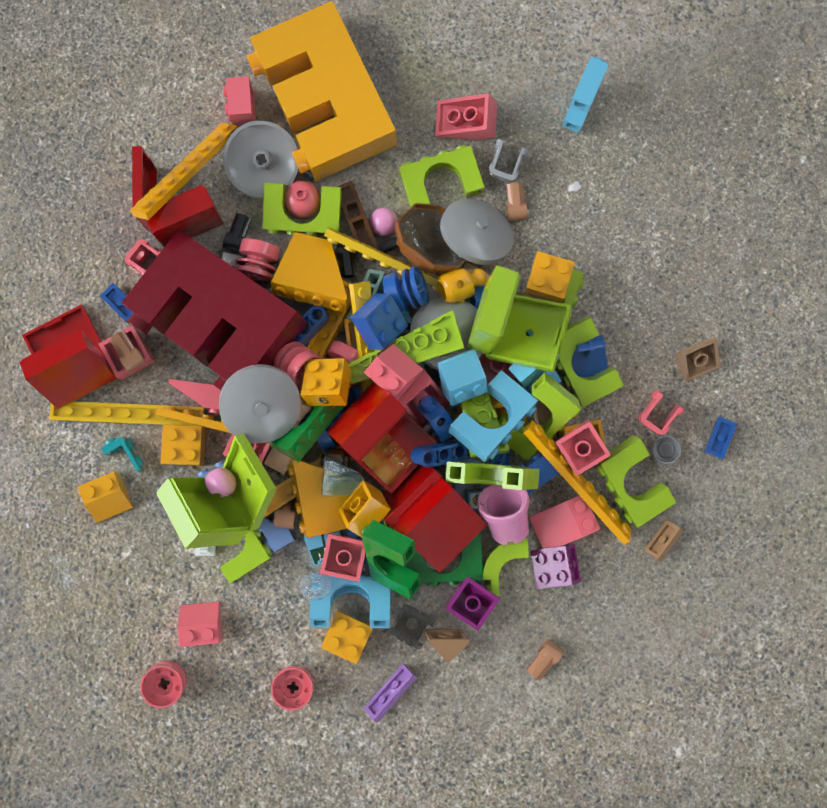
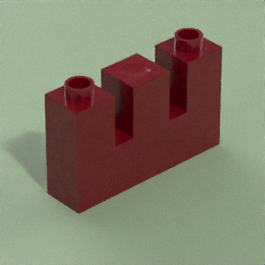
(203, 301)

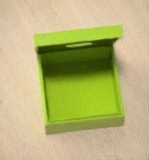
(506, 317)
(215, 521)

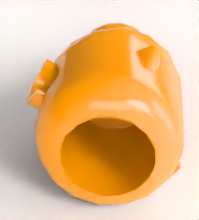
(460, 284)

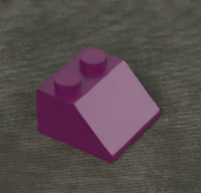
(472, 603)

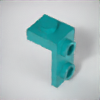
(114, 445)

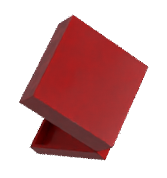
(189, 212)
(66, 358)
(369, 420)
(432, 516)

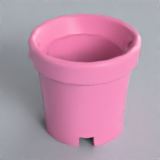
(505, 513)

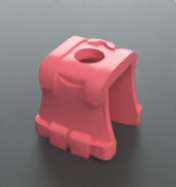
(145, 249)
(677, 410)

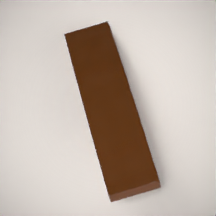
(356, 216)

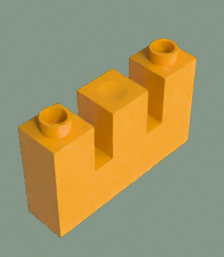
(331, 87)

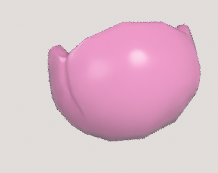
(383, 222)
(221, 482)

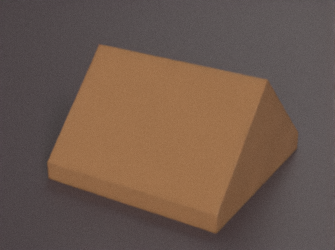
(698, 359)
(447, 641)

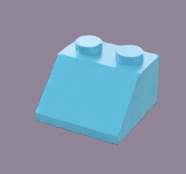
(462, 377)

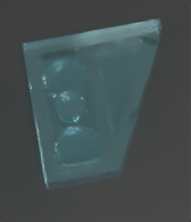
(338, 479)

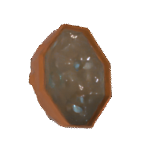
(422, 240)

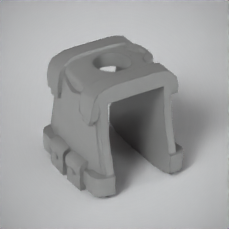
(502, 176)

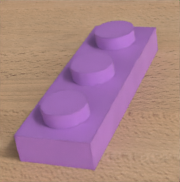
(390, 693)

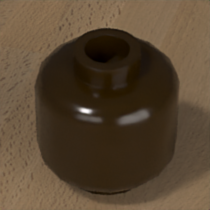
(337, 455)

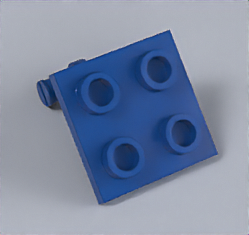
(590, 357)

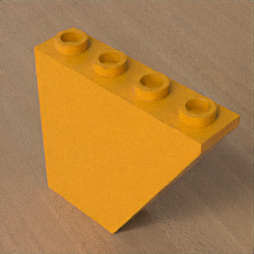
(310, 274)
(317, 512)

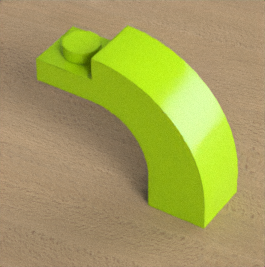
(498, 557)

